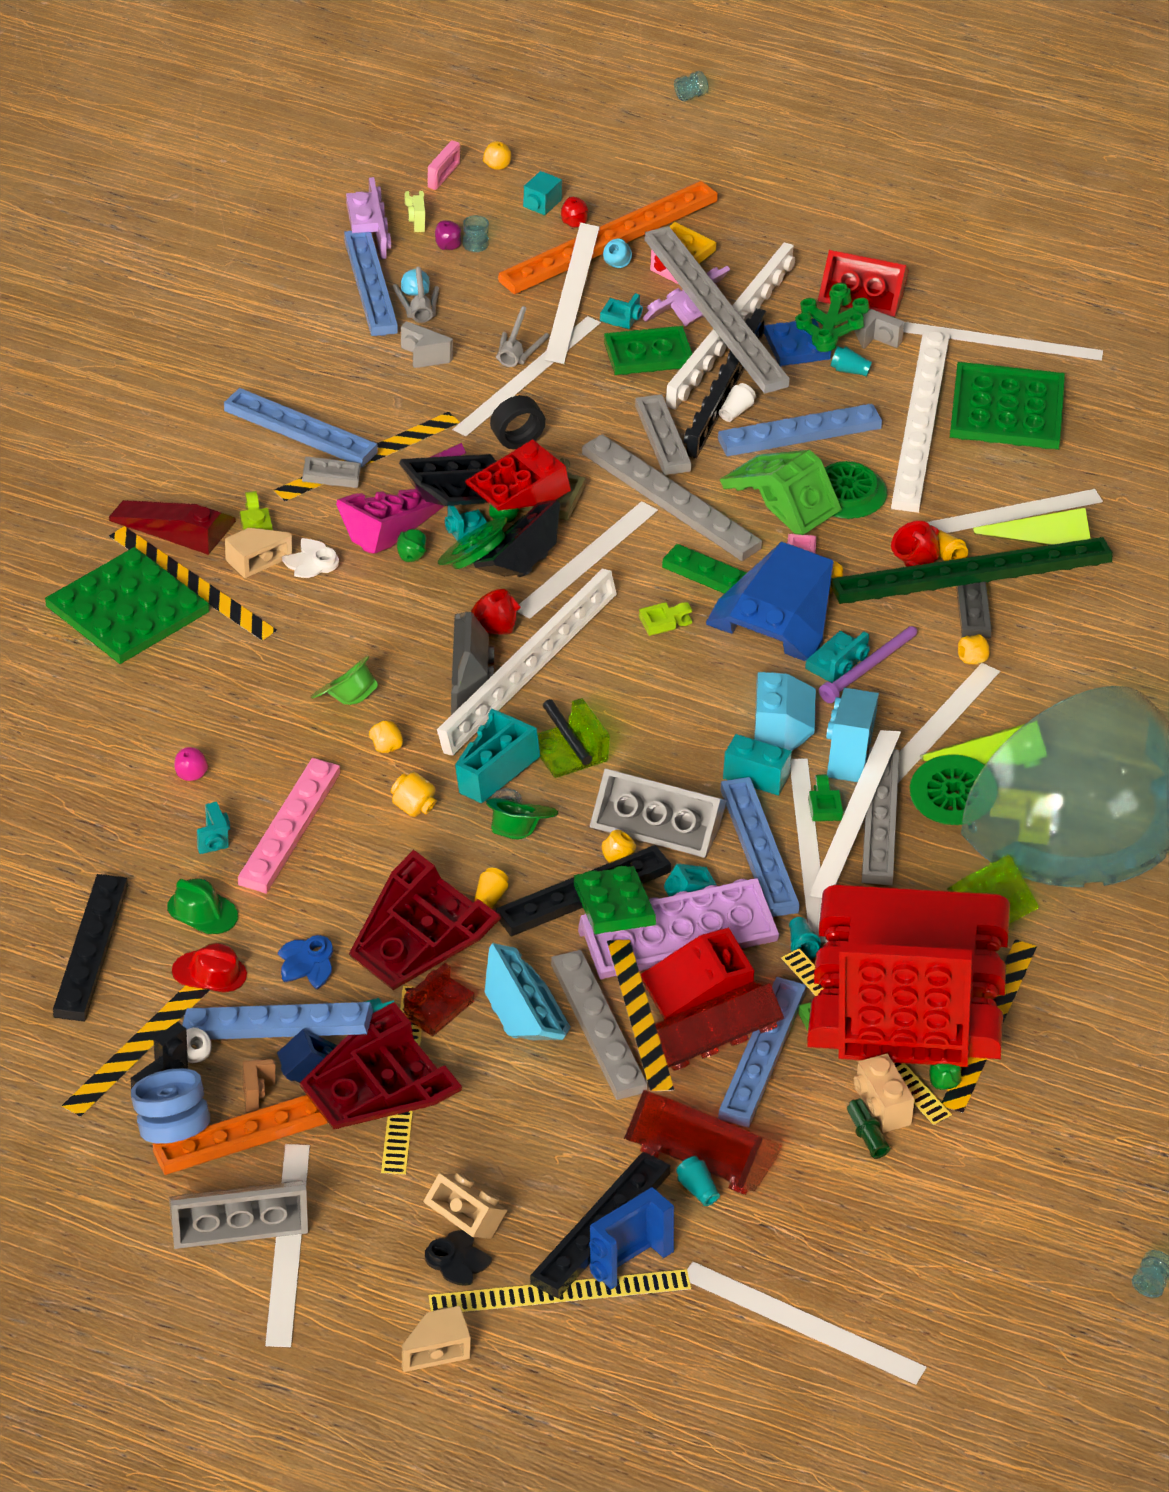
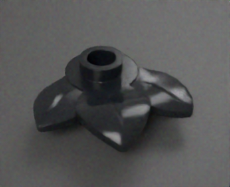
(459, 1257)

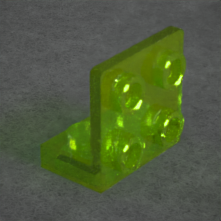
(559, 755)
(1002, 879)

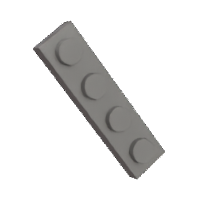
(663, 434)

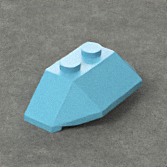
(783, 710)
(522, 997)

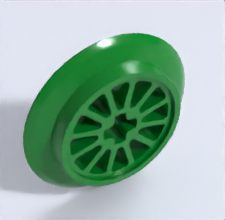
(856, 488)
(475, 544)
(929, 793)

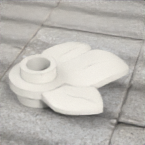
(312, 560)

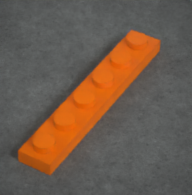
(239, 1134)

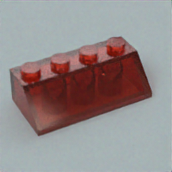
(718, 1022)

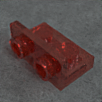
(436, 1001)

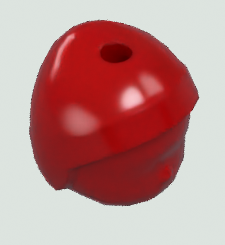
(574, 212)

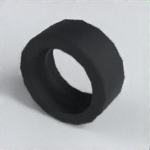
(507, 412)

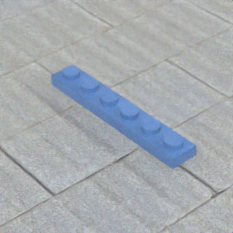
(370, 283)
(300, 427)
(799, 429)
(759, 846)
(281, 1020)
(760, 1058)

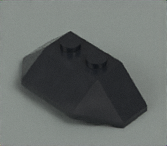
(443, 478)
(524, 542)

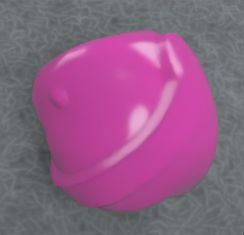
(190, 764)

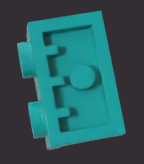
(838, 656)

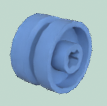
(170, 1105)

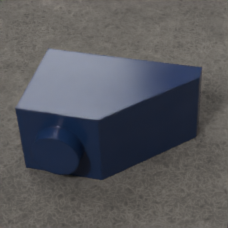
(303, 1054)

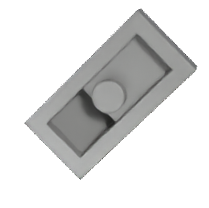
(881, 328)
(427, 346)

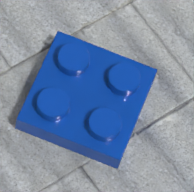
(792, 344)

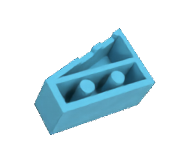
(851, 733)

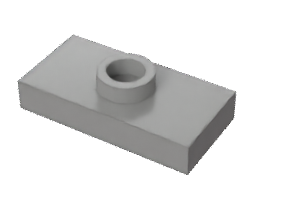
(331, 472)

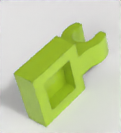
(253, 516)
(661, 618)

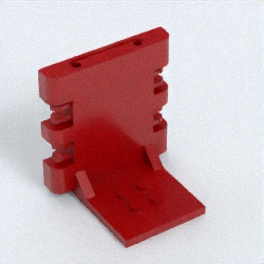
(910, 975)

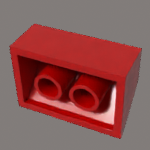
(867, 278)

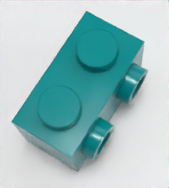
(762, 762)

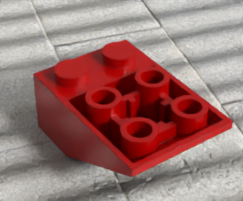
(522, 478)
(698, 973)

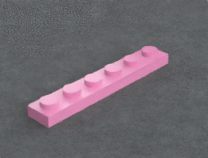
(289, 825)

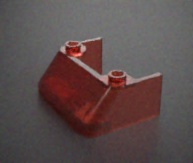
(685, 1132)

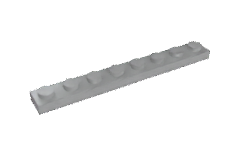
(672, 497)

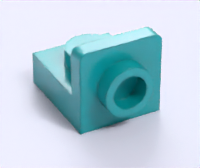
(464, 523)
(688, 879)

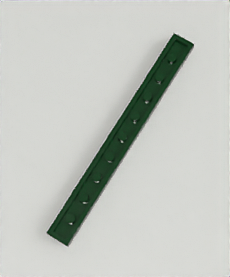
(971, 570)

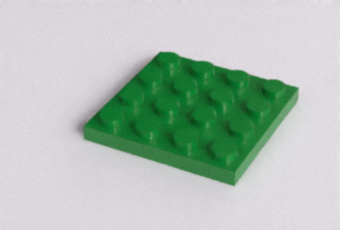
(1007, 405)
(127, 605)

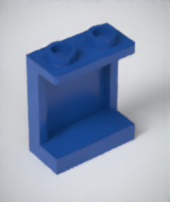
(628, 1232)

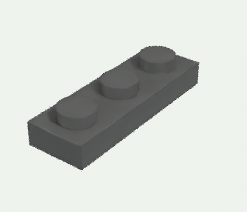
(974, 610)

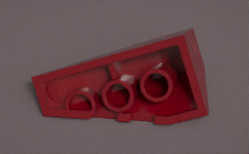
(175, 522)

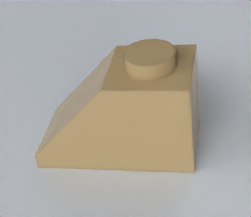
(256, 549)
(437, 1340)

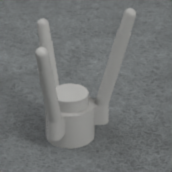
(421, 307)
(511, 351)

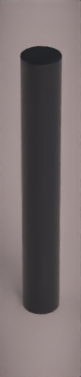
(567, 732)

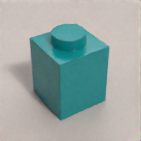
(542, 193)

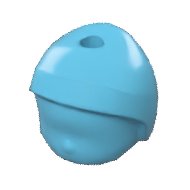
(617, 253)
(409, 283)

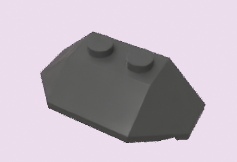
(470, 658)

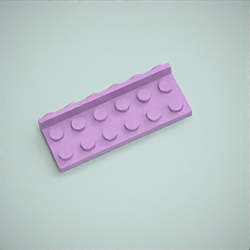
(686, 917)

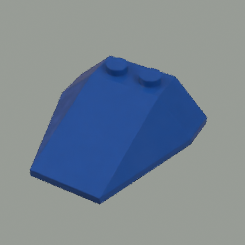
(781, 599)

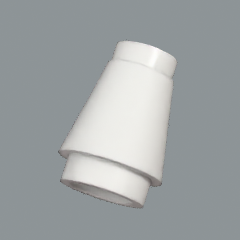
(739, 400)

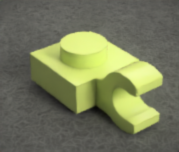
(416, 210)

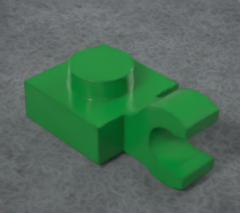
(823, 802)

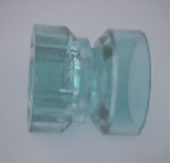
(691, 86)
(475, 234)
(1152, 1279)

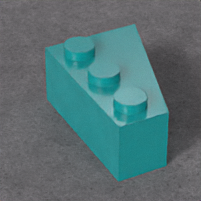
(496, 756)

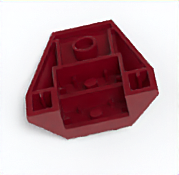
(418, 924)
(377, 1074)

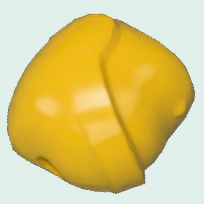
(497, 155)
(973, 649)
(386, 736)
(617, 846)

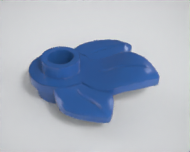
(303, 962)

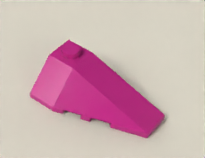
(380, 519)

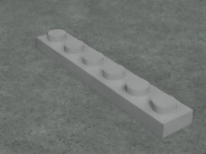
(880, 827)
(598, 1025)

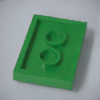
(647, 350)
(614, 899)

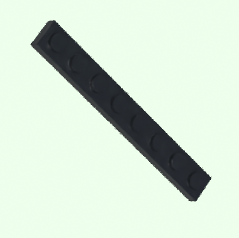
(720, 389)

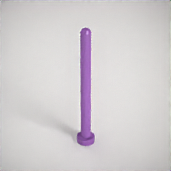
(830, 691)

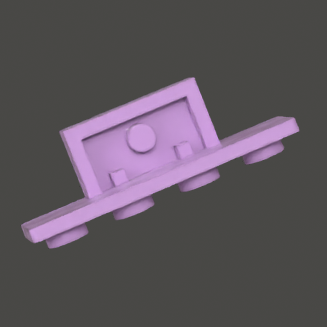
(367, 215)
(681, 303)

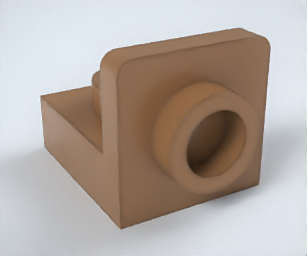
(255, 1077)

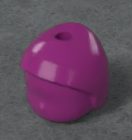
(448, 235)

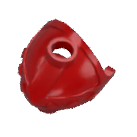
(916, 543)
(497, 612)

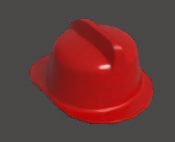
(210, 968)

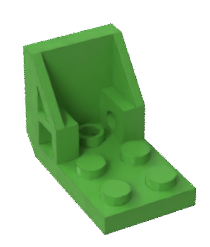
(791, 487)

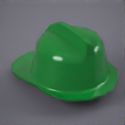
(516, 819)
(201, 907)

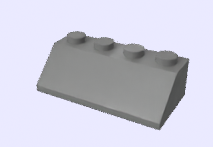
(657, 813)
(239, 1214)

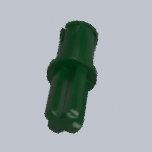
(868, 1128)

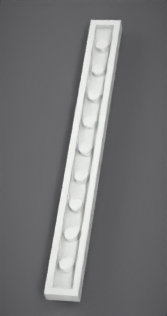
(713, 346)
(920, 422)
(526, 661)

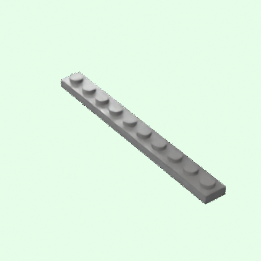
(717, 310)

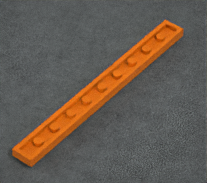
(626, 228)

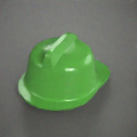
(351, 686)

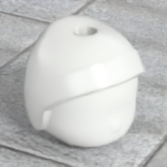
(203, 1043)

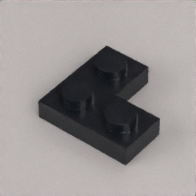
(169, 1052)

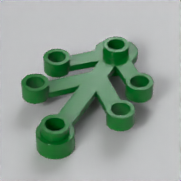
(827, 337)

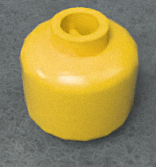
(413, 794)

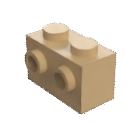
(884, 1092)
(465, 1205)

